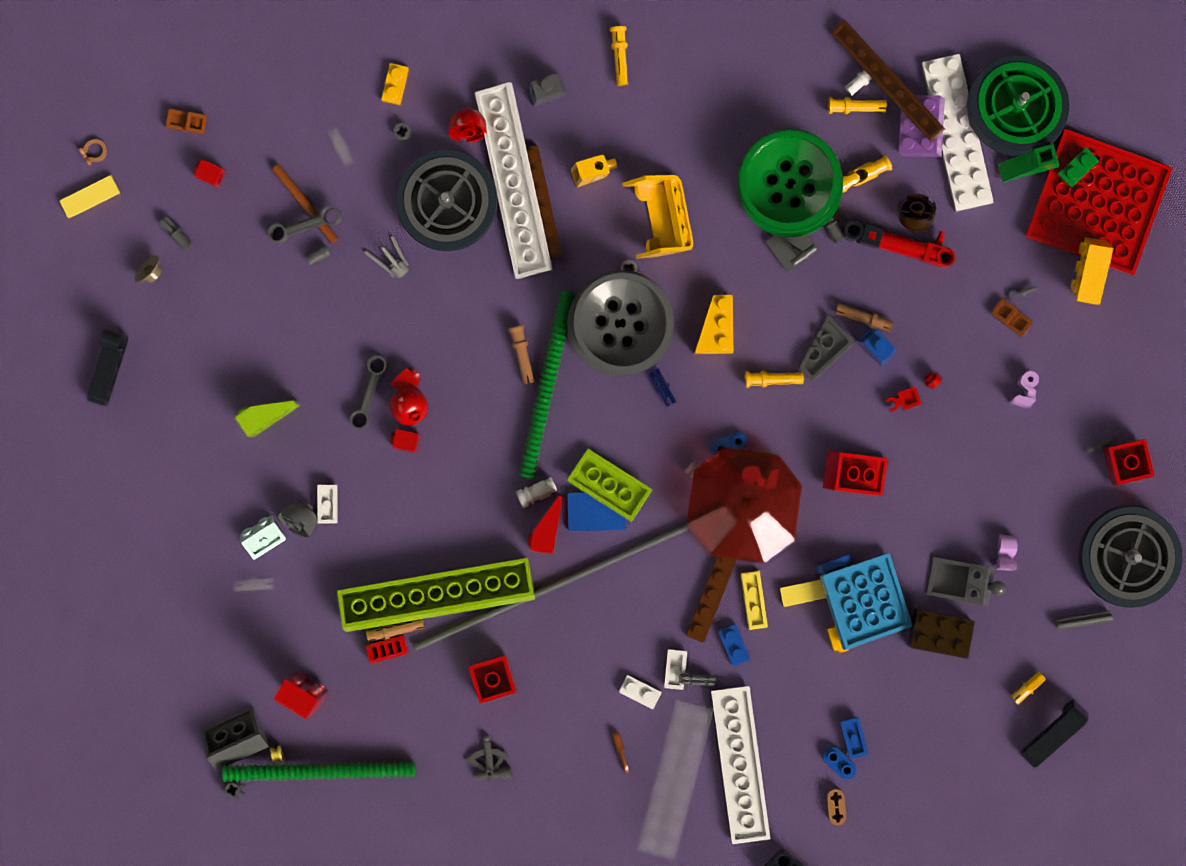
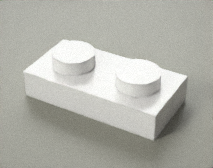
(327, 503)
(674, 667)
(640, 691)

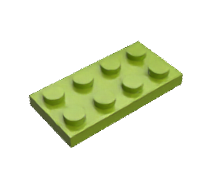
(609, 485)

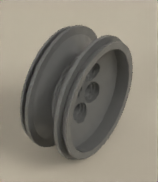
(651, 309)

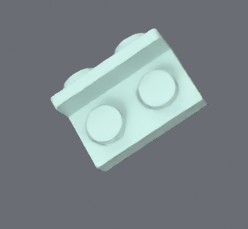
(262, 537)

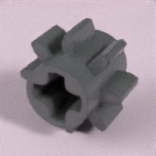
(231, 794)

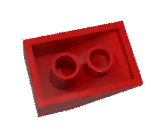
(855, 473)
(545, 533)

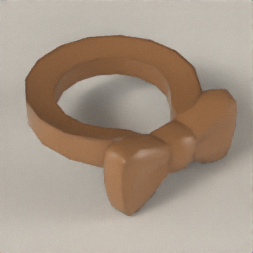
(89, 160)

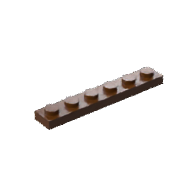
(544, 202)

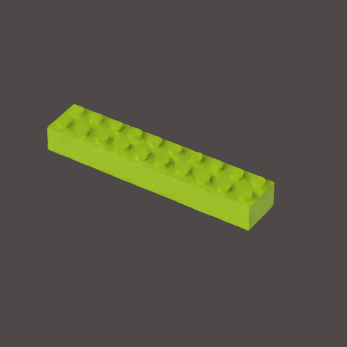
(436, 595)

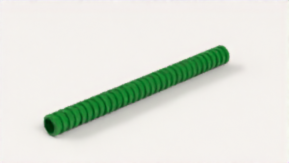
(546, 386)
(318, 771)

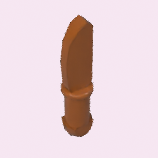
(619, 748)

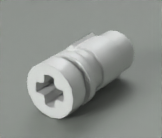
(538, 491)

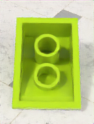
(258, 418)

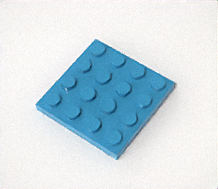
(866, 601)

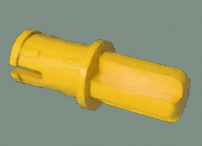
(1028, 687)

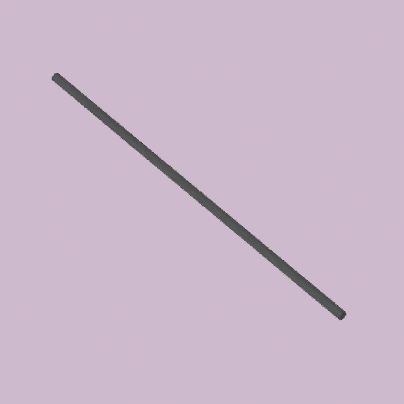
(552, 586)

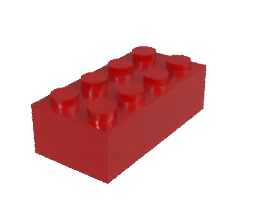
(301, 694)

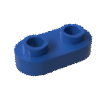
(729, 441)
(840, 562)
(839, 763)

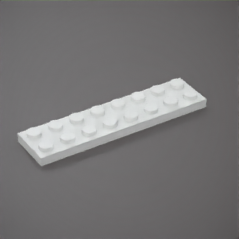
(960, 144)
(740, 764)

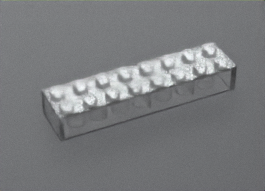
(675, 778)

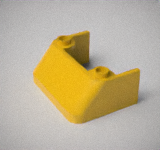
(666, 212)

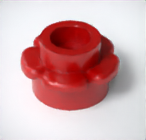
(932, 380)

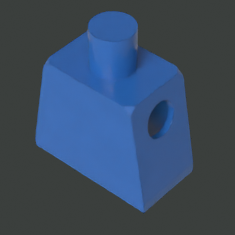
(876, 346)

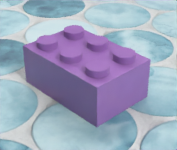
(912, 141)

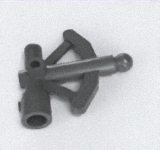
(490, 772)

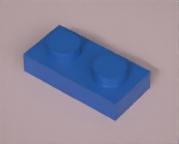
(734, 645)
(854, 737)

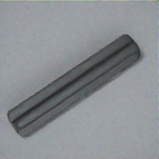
(1083, 620)

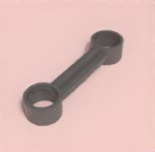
(305, 224)
(368, 392)

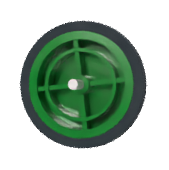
(1017, 105)

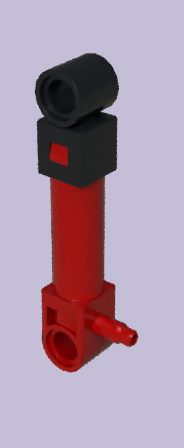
(878, 238)

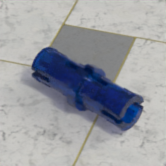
(662, 387)

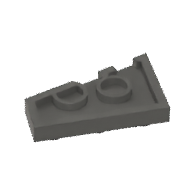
(826, 349)

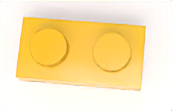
(395, 84)

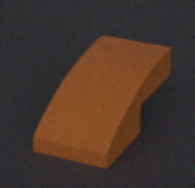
(186, 121)
(1011, 318)

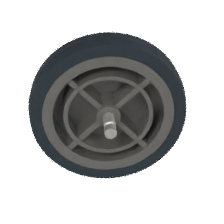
(446, 200)
(1130, 556)

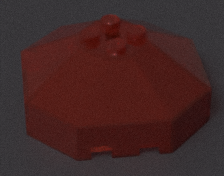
(736, 531)

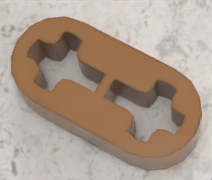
(831, 806)

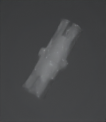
(340, 147)
(254, 584)

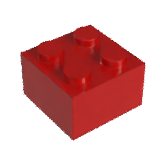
(1129, 462)
(492, 678)

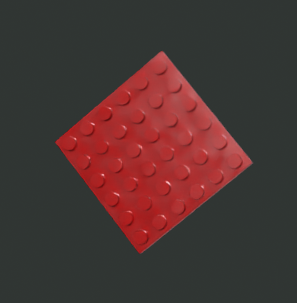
(1107, 204)

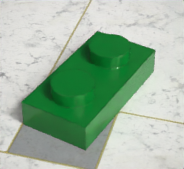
(1078, 167)

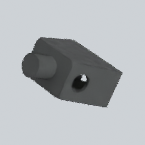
(546, 89)

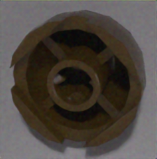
(916, 212)

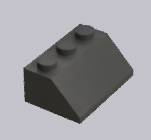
(233, 738)

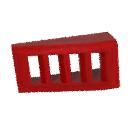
(369, 647)

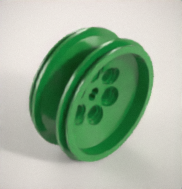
(801, 151)

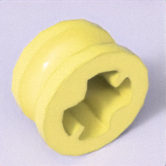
(277, 754)

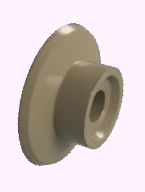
(148, 270)

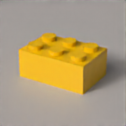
(1091, 270)

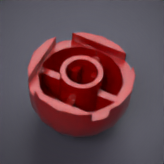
(468, 125)
(408, 406)

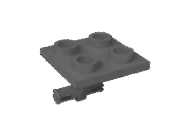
(791, 250)

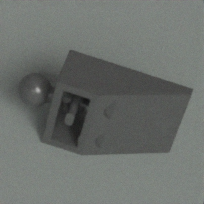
(960, 580)

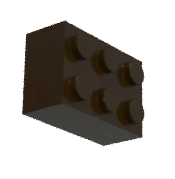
(941, 633)

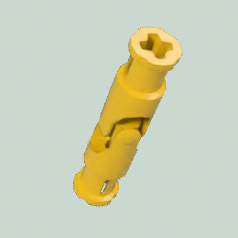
(871, 171)

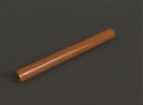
(303, 201)

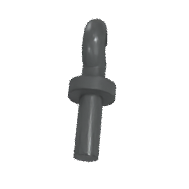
(1023, 291)
(1099, 445)

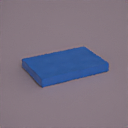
(590, 515)

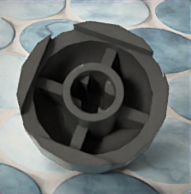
(299, 518)

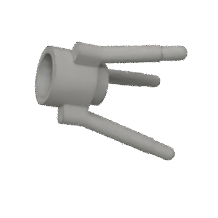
(398, 267)

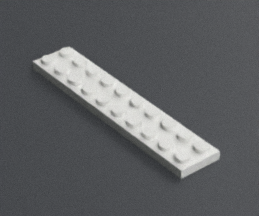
(514, 181)

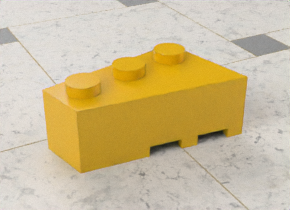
(718, 327)

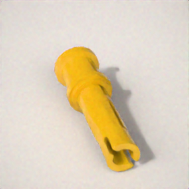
(619, 45)
(846, 105)
(763, 378)

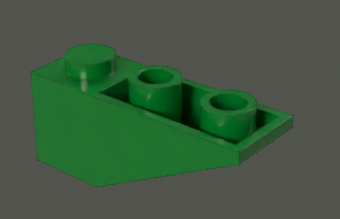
(1030, 163)

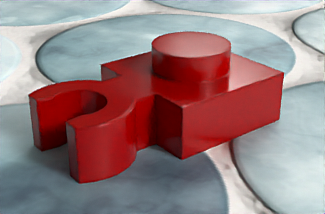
(906, 399)

